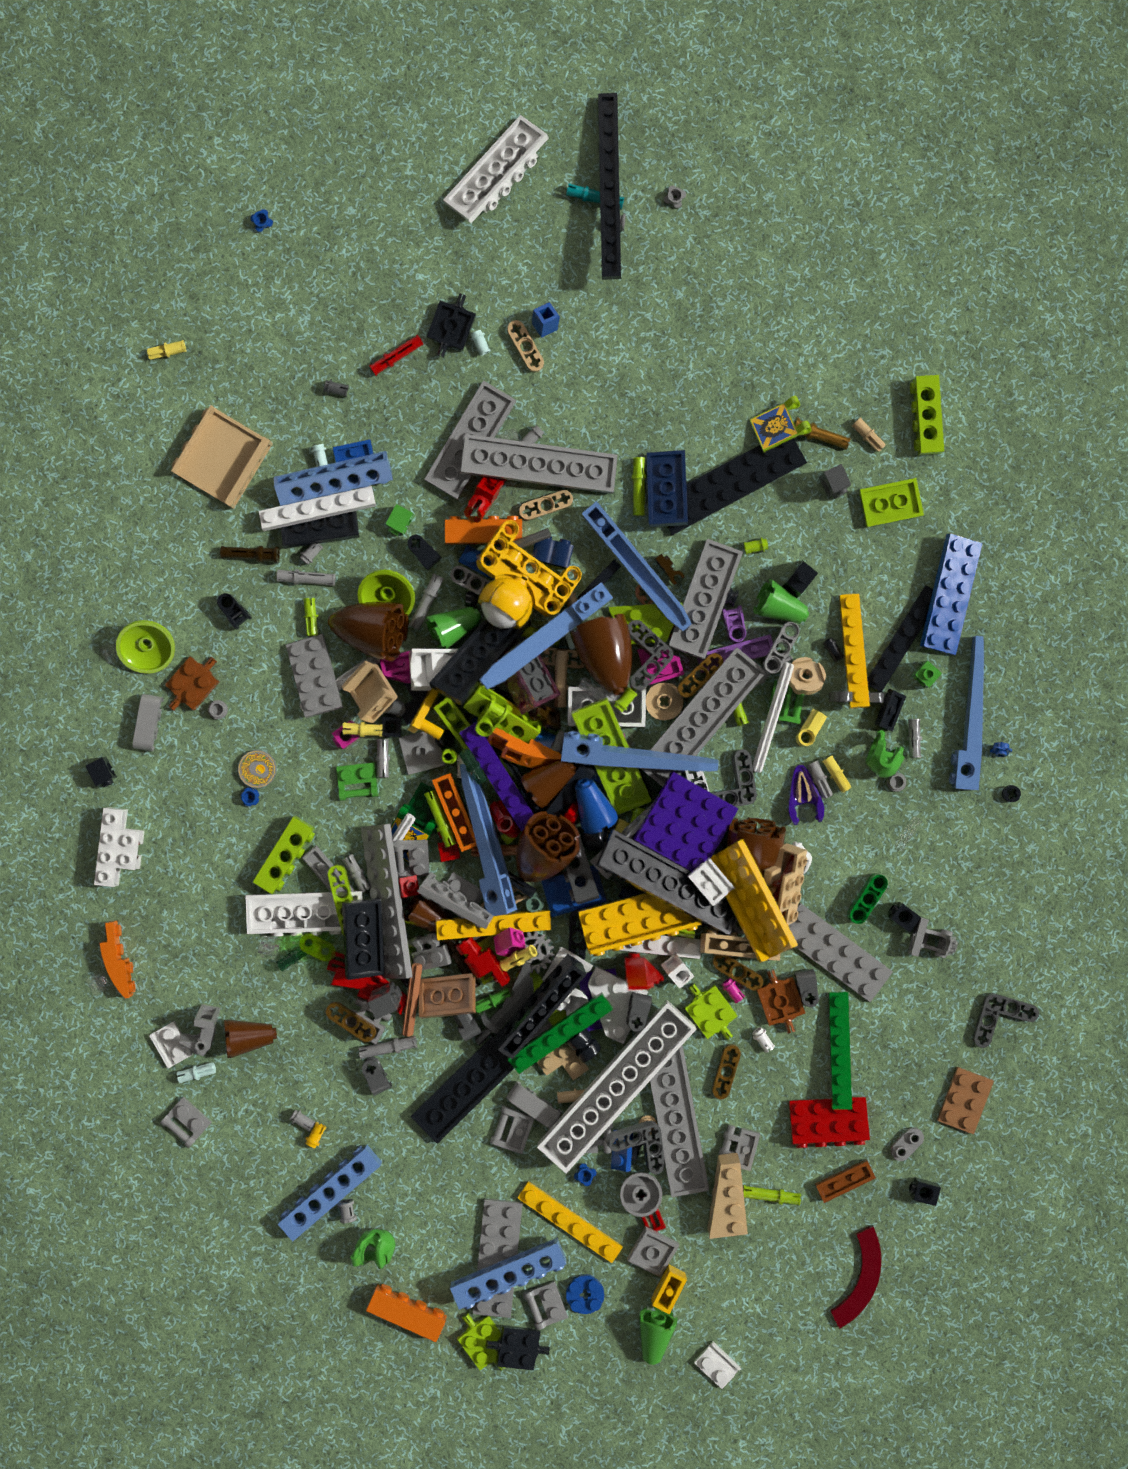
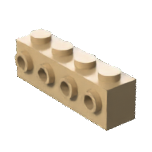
(728, 945)

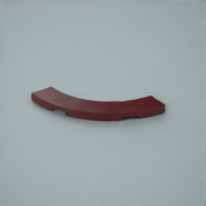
(867, 1279)

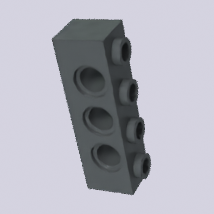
(589, 890)

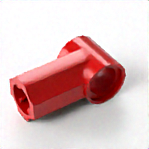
(504, 819)

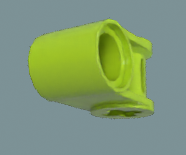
(492, 715)

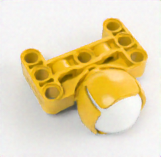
(514, 591)

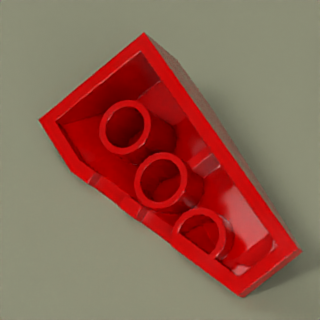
(640, 973)

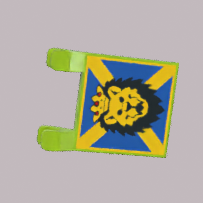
(777, 425)

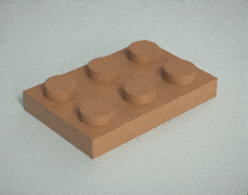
(447, 996)
(965, 1100)

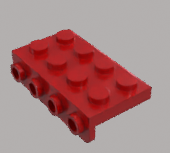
(820, 1124)

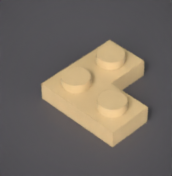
(563, 1056)

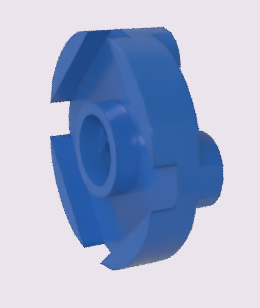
(593, 1301)

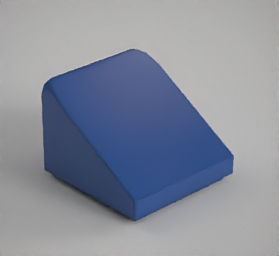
(545, 738)

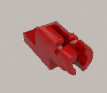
(485, 494)
(482, 961)

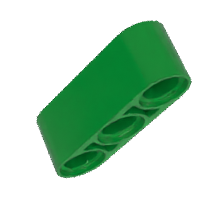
(866, 908)

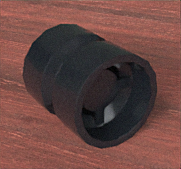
(585, 1046)

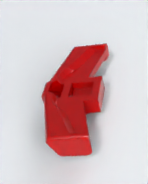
(365, 985)

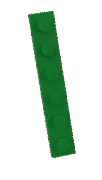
(561, 1032)
(840, 1050)

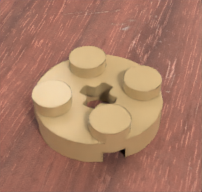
(807, 686)
(653, 701)

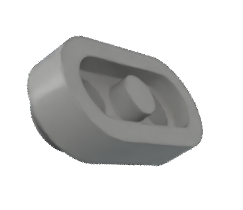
(905, 1142)

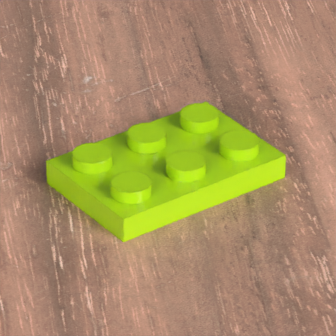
(891, 502)

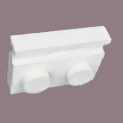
(711, 881)
(167, 1043)
(717, 1365)

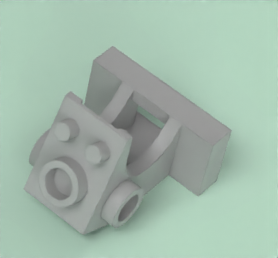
(946, 945)
(207, 1021)

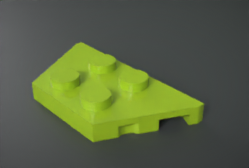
(650, 616)

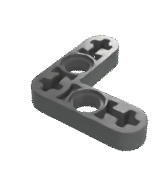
(653, 651)
(846, 696)
(738, 793)
(994, 1012)
(642, 1138)

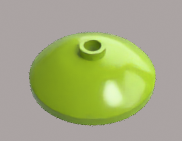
(374, 588)
(145, 656)

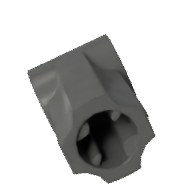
(467, 1026)

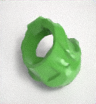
(882, 762)
(379, 1246)

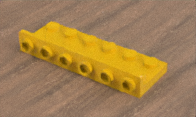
(754, 903)
(631, 922)

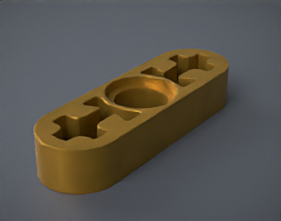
(693, 689)
(752, 974)
(335, 1018)
(717, 1084)

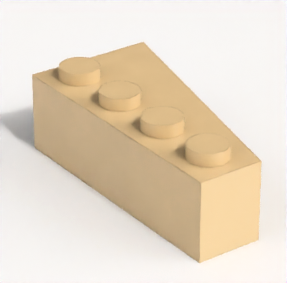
(727, 1206)

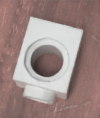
(677, 970)

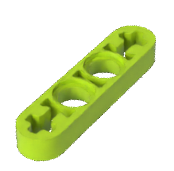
(338, 900)

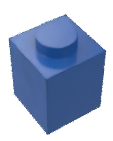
(545, 319)

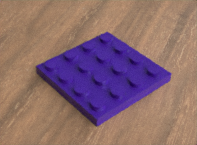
(685, 822)

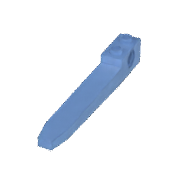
(636, 565)
(546, 636)
(972, 741)
(628, 757)
(492, 860)

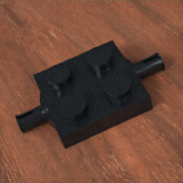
(451, 325)
(517, 1347)

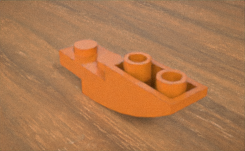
(517, 751)
(118, 968)

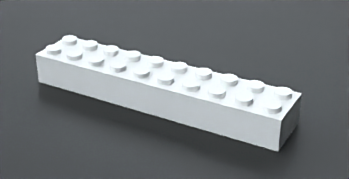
(616, 1086)

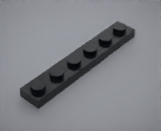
(901, 641)

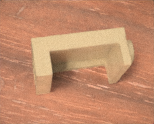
(370, 691)

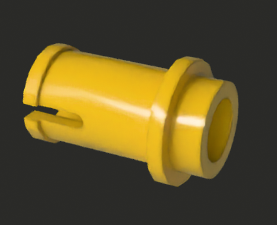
(315, 1135)

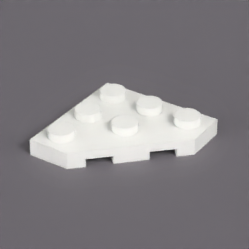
(618, 995)

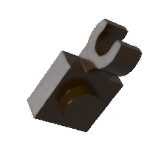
(666, 565)
(549, 717)

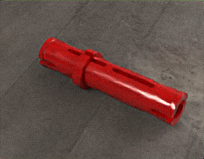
(376, 367)

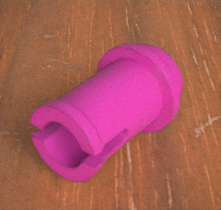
(731, 988)

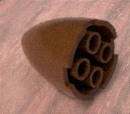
(372, 628)
(605, 651)
(763, 845)
(545, 847)

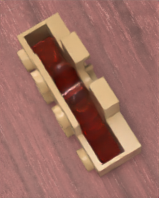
(787, 880)

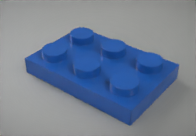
(558, 893)

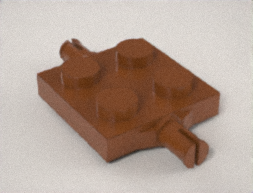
(192, 683)
(780, 1001)

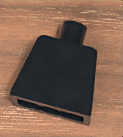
(800, 579)

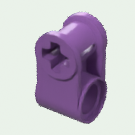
(734, 623)

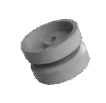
(629, 1194)

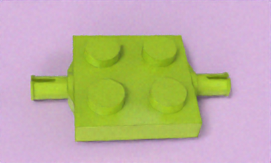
(710, 1011)
(475, 1339)

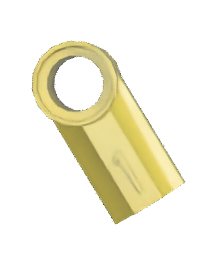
(811, 727)

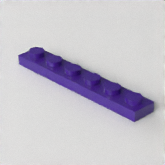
(497, 776)

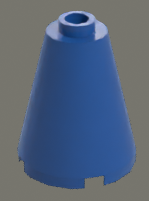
(593, 807)

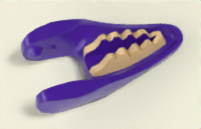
(804, 792)

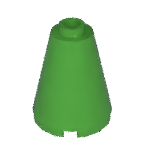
(780, 604)
(452, 625)
(655, 1333)

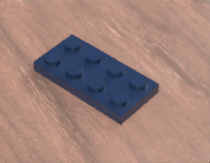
(667, 488)

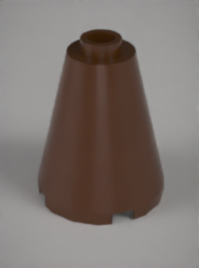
(548, 781)
(424, 913)
(247, 1036)

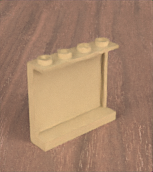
(221, 456)

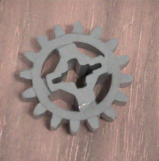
(544, 958)

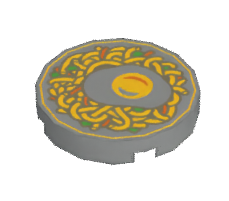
(257, 769)

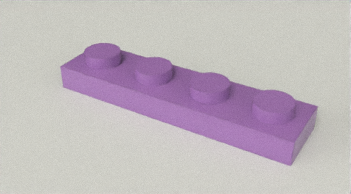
(752, 648)

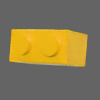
(668, 1289)

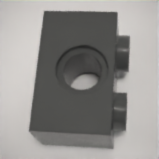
(835, 481)
(384, 1000)

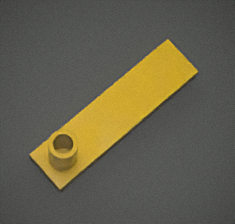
(419, 720)

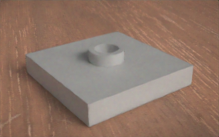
(420, 752)
(653, 1251)

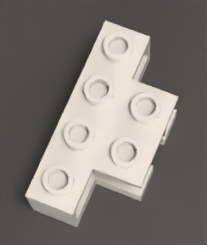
(116, 847)

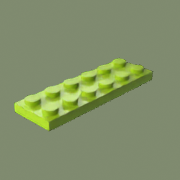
(622, 784)

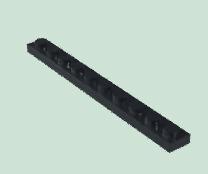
(609, 186)

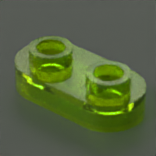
(316, 947)

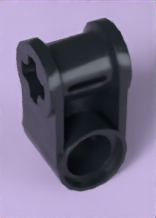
(425, 554)
(234, 611)

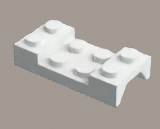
(425, 665)

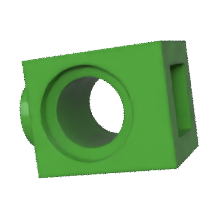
(399, 520)
(926, 674)

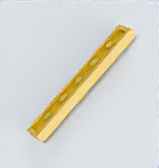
(854, 650)
(462, 928)
(570, 1222)

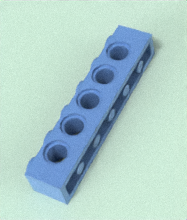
(323, 474)
(294, 1227)
(478, 1279)

